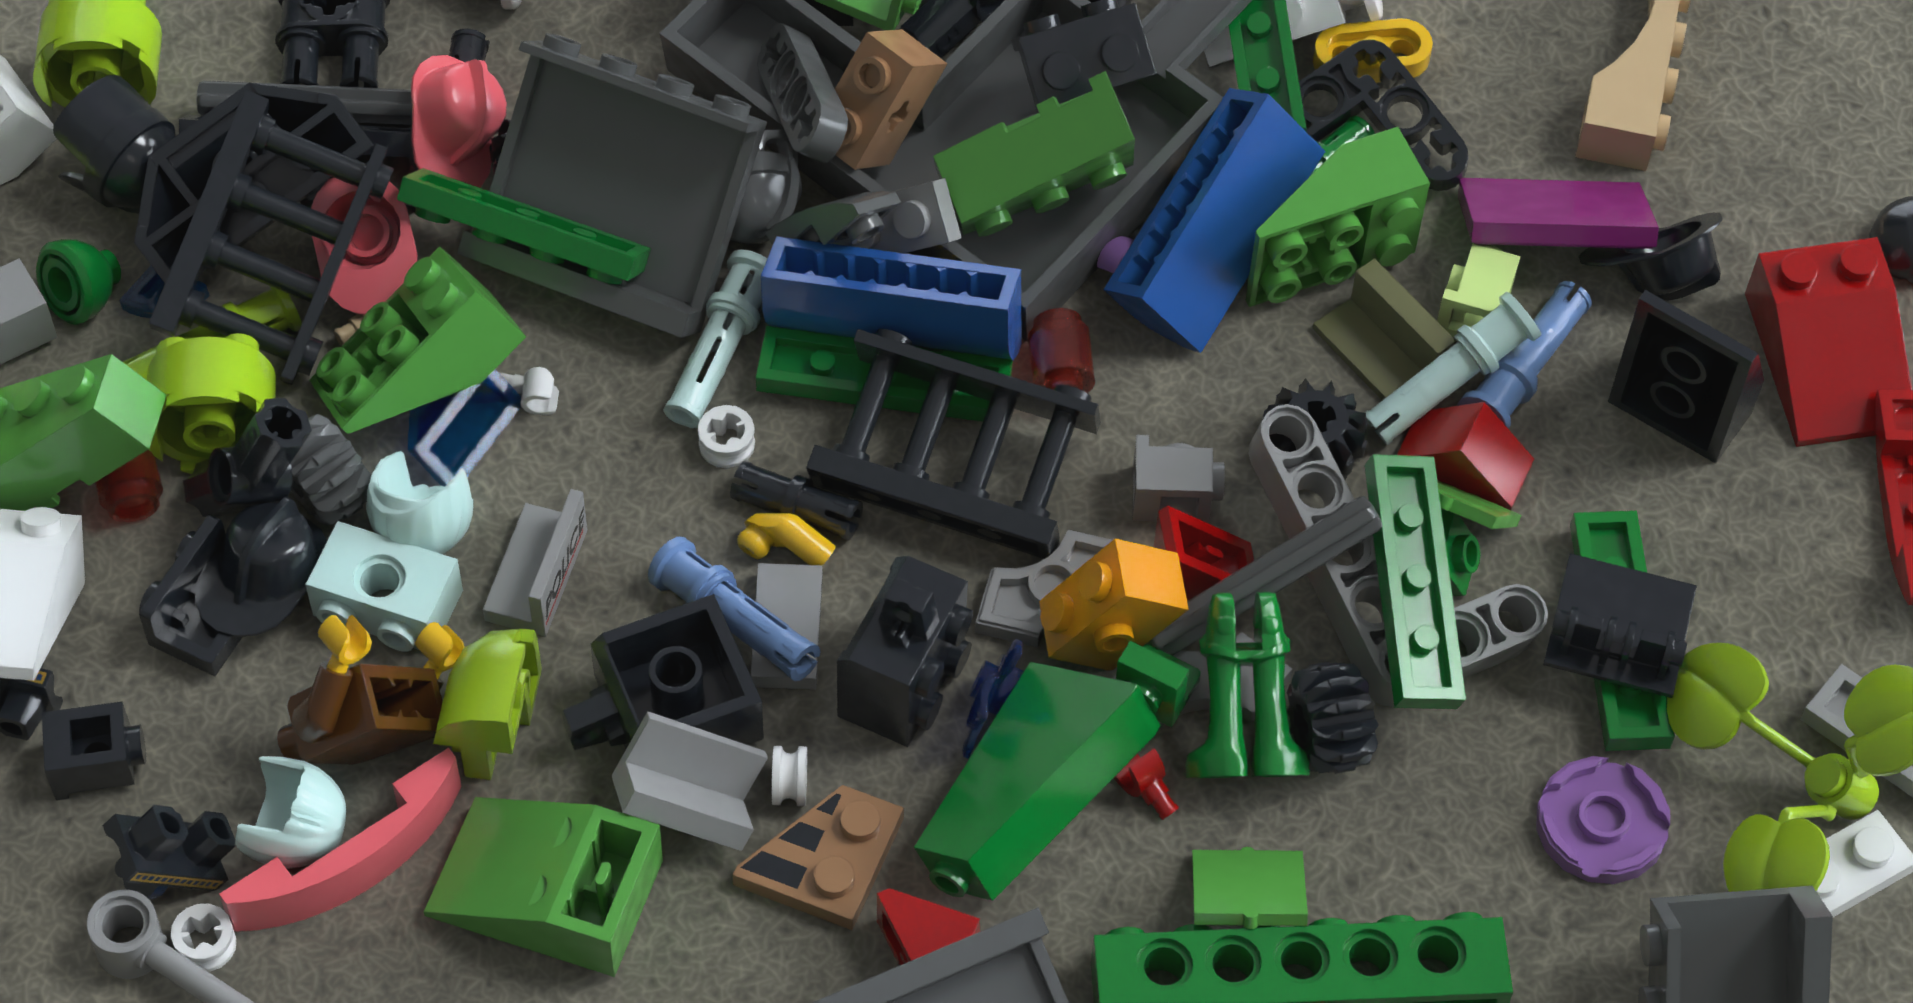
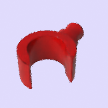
(1144, 778)

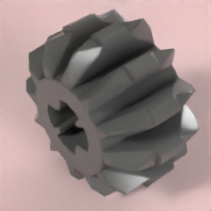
(329, 474)

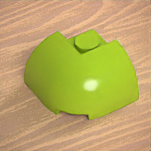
(489, 697)

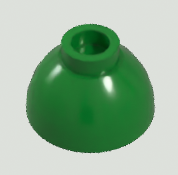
(76, 278)

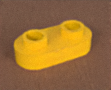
(1398, 34)

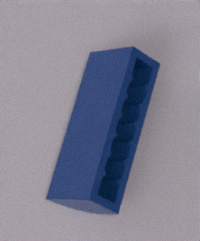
(1204, 226)
(921, 297)

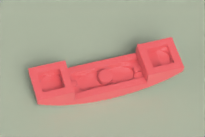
(276, 898)

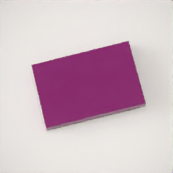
(1557, 213)

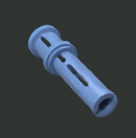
(1518, 370)
(691, 578)

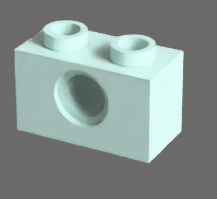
(364, 562)

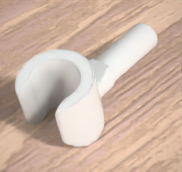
(537, 390)

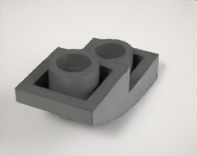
(851, 217)

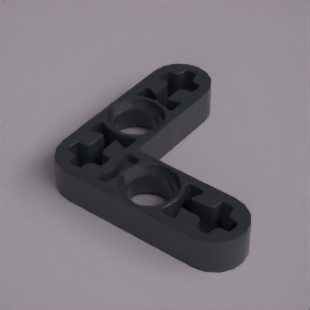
(1358, 95)

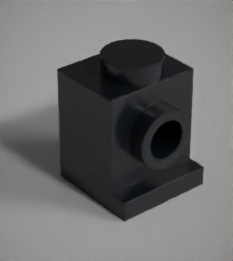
(90, 748)

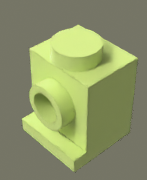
(1476, 287)

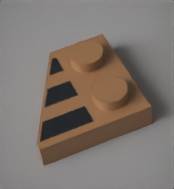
(826, 857)

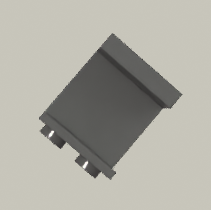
(1738, 948)

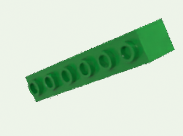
(1464, 941)

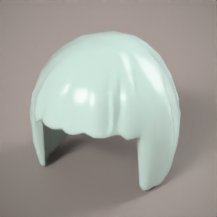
(417, 514)
(299, 816)

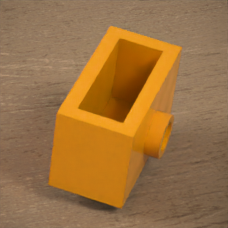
(1111, 600)

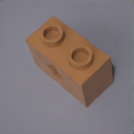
(884, 95)

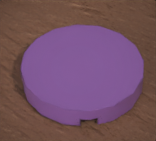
(1598, 840)

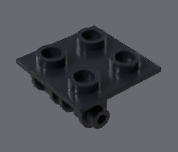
(1620, 625)

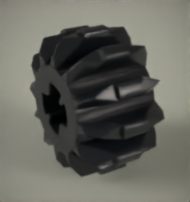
(1336, 419)
(1332, 716)

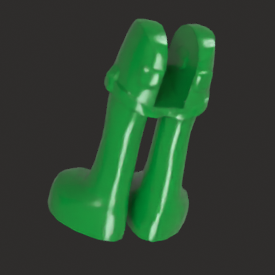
(1224, 749)

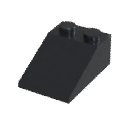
(1686, 378)

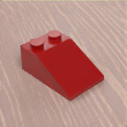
(1829, 335)

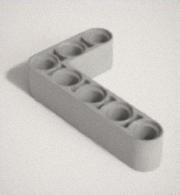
(1342, 586)

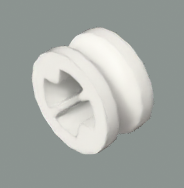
(716, 423)
(789, 775)
(202, 918)

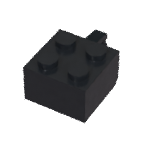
(905, 651)
(672, 666)

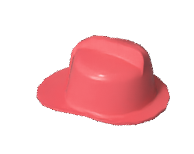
(455, 116)
(378, 252)

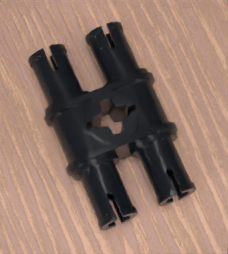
(332, 29)

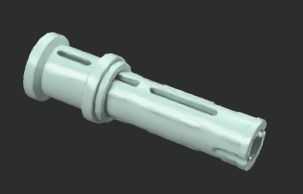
(729, 318)
(1475, 351)

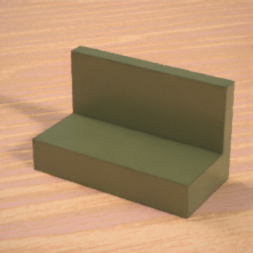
(1383, 331)

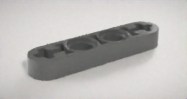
(802, 93)

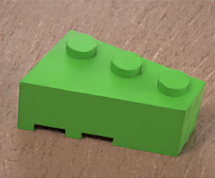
(1038, 159)
(72, 429)

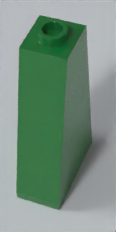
(1032, 775)

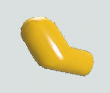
(787, 531)

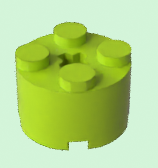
(93, 40)
(210, 393)

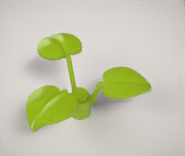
(1712, 699)

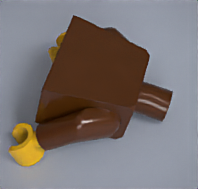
(367, 707)

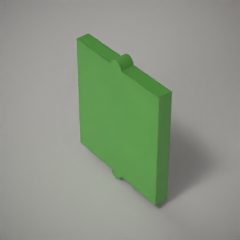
(1476, 508)
(1249, 888)

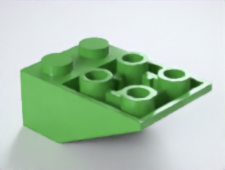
(1348, 212)
(417, 346)
(550, 878)

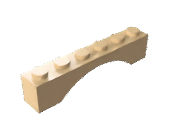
(1626, 97)

